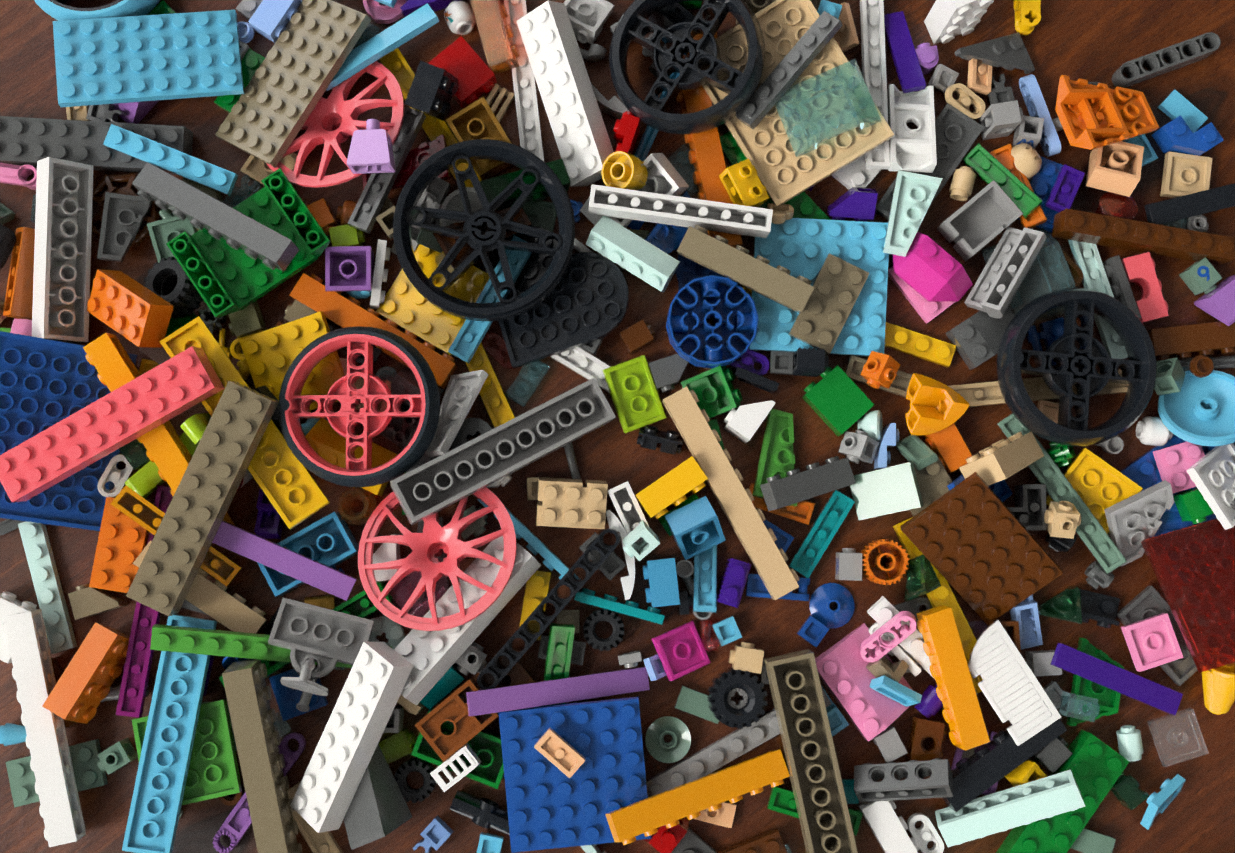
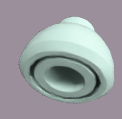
(872, 424)

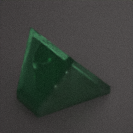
(920, 578)
(1063, 606)

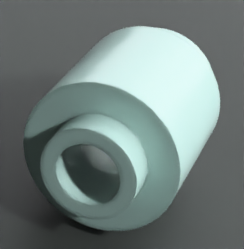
(1130, 743)

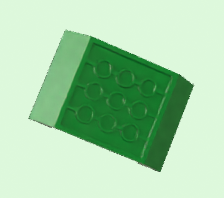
(229, 277)

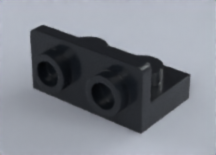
(1099, 608)

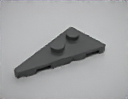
(1000, 52)

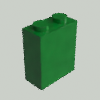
(837, 400)

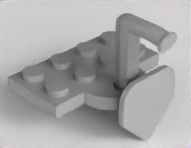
(317, 637)

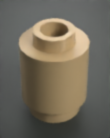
(962, 183)

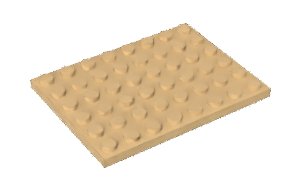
(768, 144)

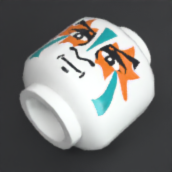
(459, 17)

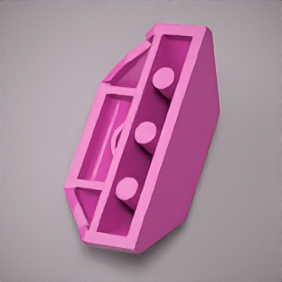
(932, 271)

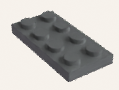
(1148, 604)

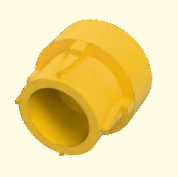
(624, 171)

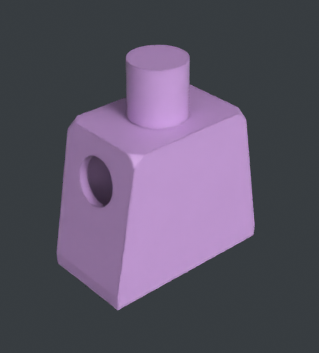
(371, 150)

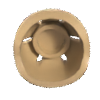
(1026, 159)

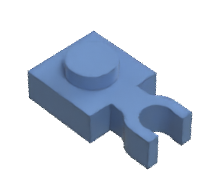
(434, 835)

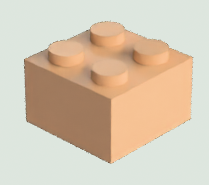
(1115, 168)

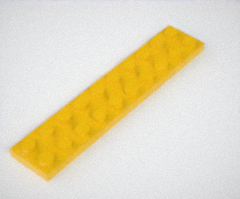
(273, 464)

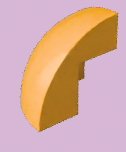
(932, 405)

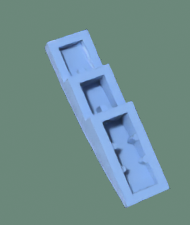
(1029, 623)

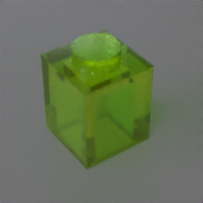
(397, 745)

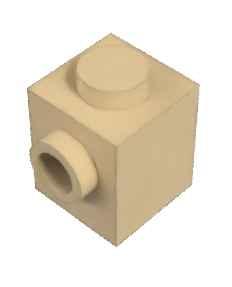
(746, 658)

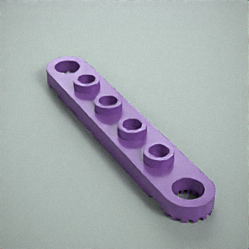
(239, 819)

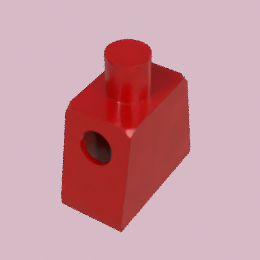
(668, 838)

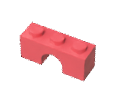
(1141, 271)

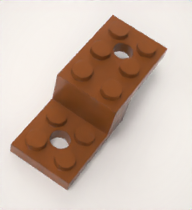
(456, 711)

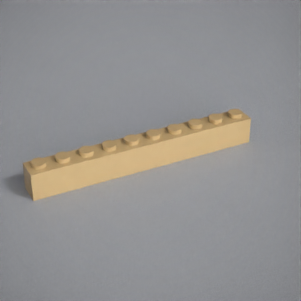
(730, 493)

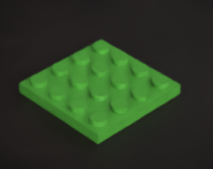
(213, 760)

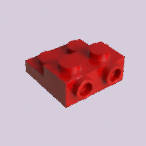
(626, 132)

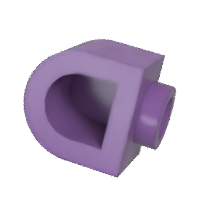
(927, 57)

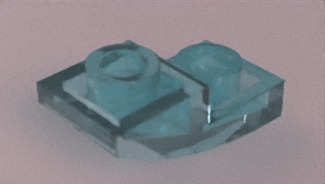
(527, 382)

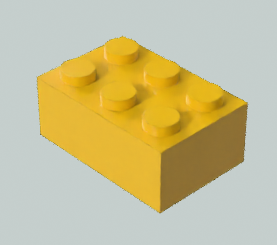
(672, 488)

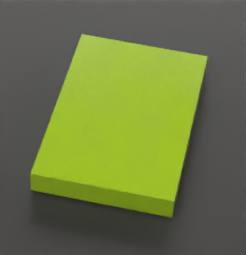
(634, 393)

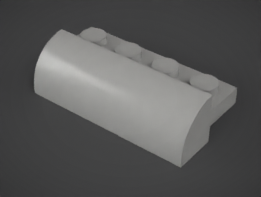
(1005, 271)

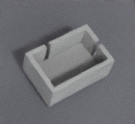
(979, 220)

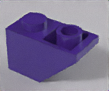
(856, 204)

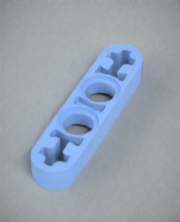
(1037, 108)

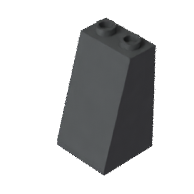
(377, 804)

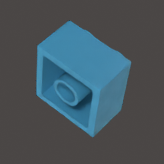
(695, 527)
(662, 582)

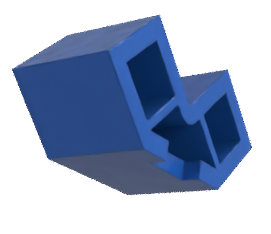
(1179, 138)

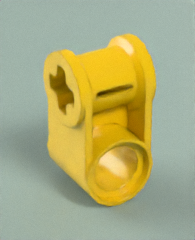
(1027, 15)

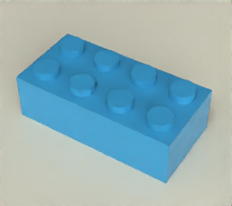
(323, 541)

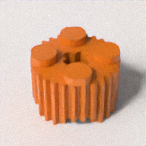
(894, 567)

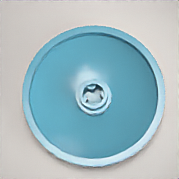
(1202, 409)

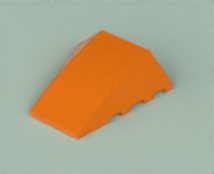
(1101, 115)

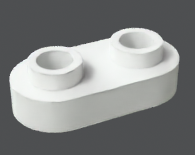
(114, 475)
(925, 833)

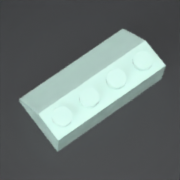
(632, 253)

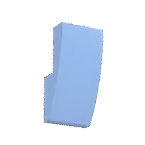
(889, 438)

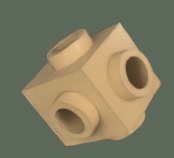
(1062, 519)

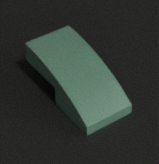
(1093, 842)

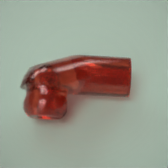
(706, 636)

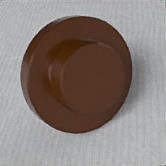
(1201, 366)

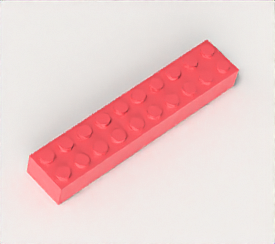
(108, 424)

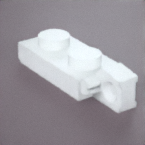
(899, 652)

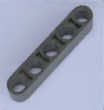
(1173, 54)

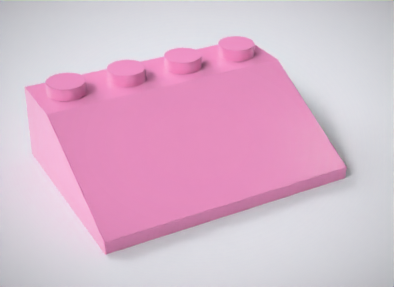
(849, 682)

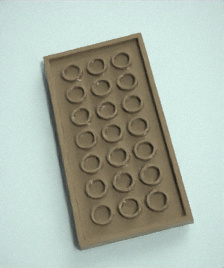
(292, 79)

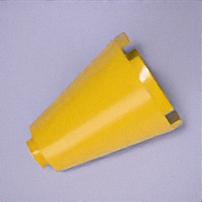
(1219, 689)

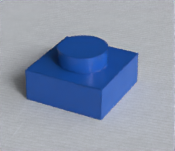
(813, 631)

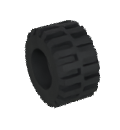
(162, 281)

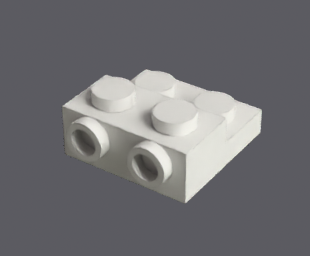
(588, 17)

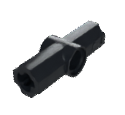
(481, 811)

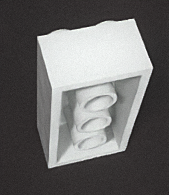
(954, 18)

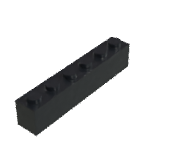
(994, 762)

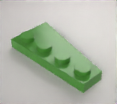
(776, 450)

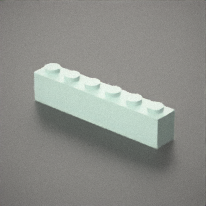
(1010, 808)

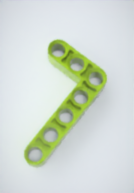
(147, 478)

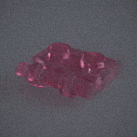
(404, 590)

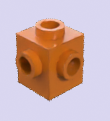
(880, 370)

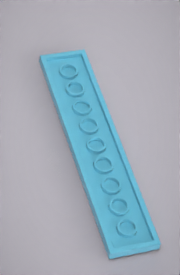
(167, 746)

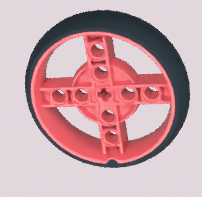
(359, 342)

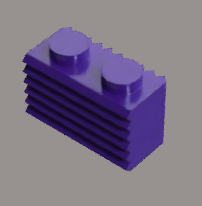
(733, 582)

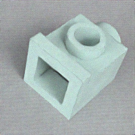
(643, 548)

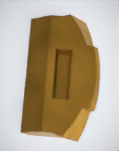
(322, 601)

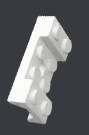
(912, 148)

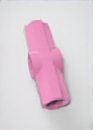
(18, 175)

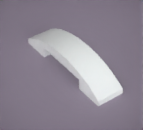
(627, 581)

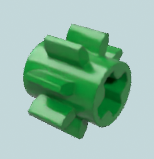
(1061, 454)

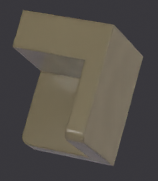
(885, 667)

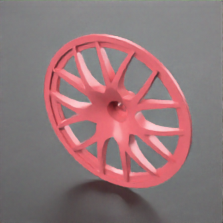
(336, 120)
(423, 558)

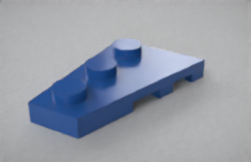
(667, 236)

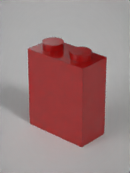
(469, 68)

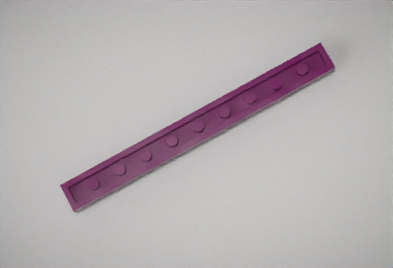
(139, 655)

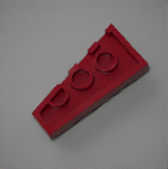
(414, 160)

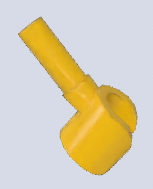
(222, 342)

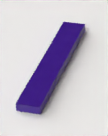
(1116, 679)

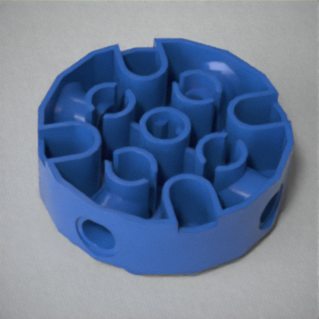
(728, 308)

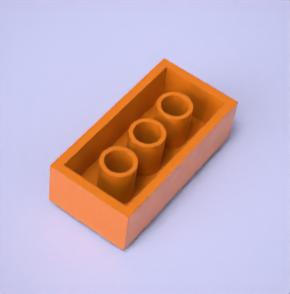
(129, 308)
(117, 548)
(89, 675)

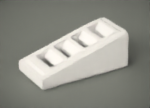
(469, 754)

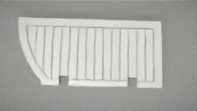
(1010, 685)

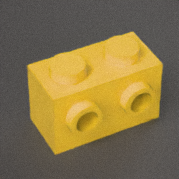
(744, 184)

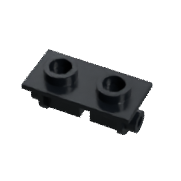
(669, 440)

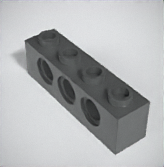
(913, 787)

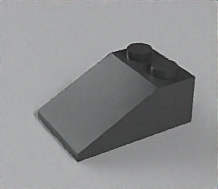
(979, 337)

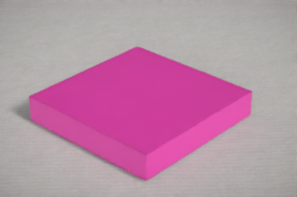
(681, 650)

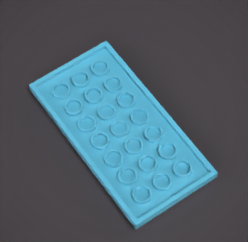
(147, 58)

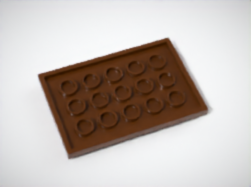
(981, 548)

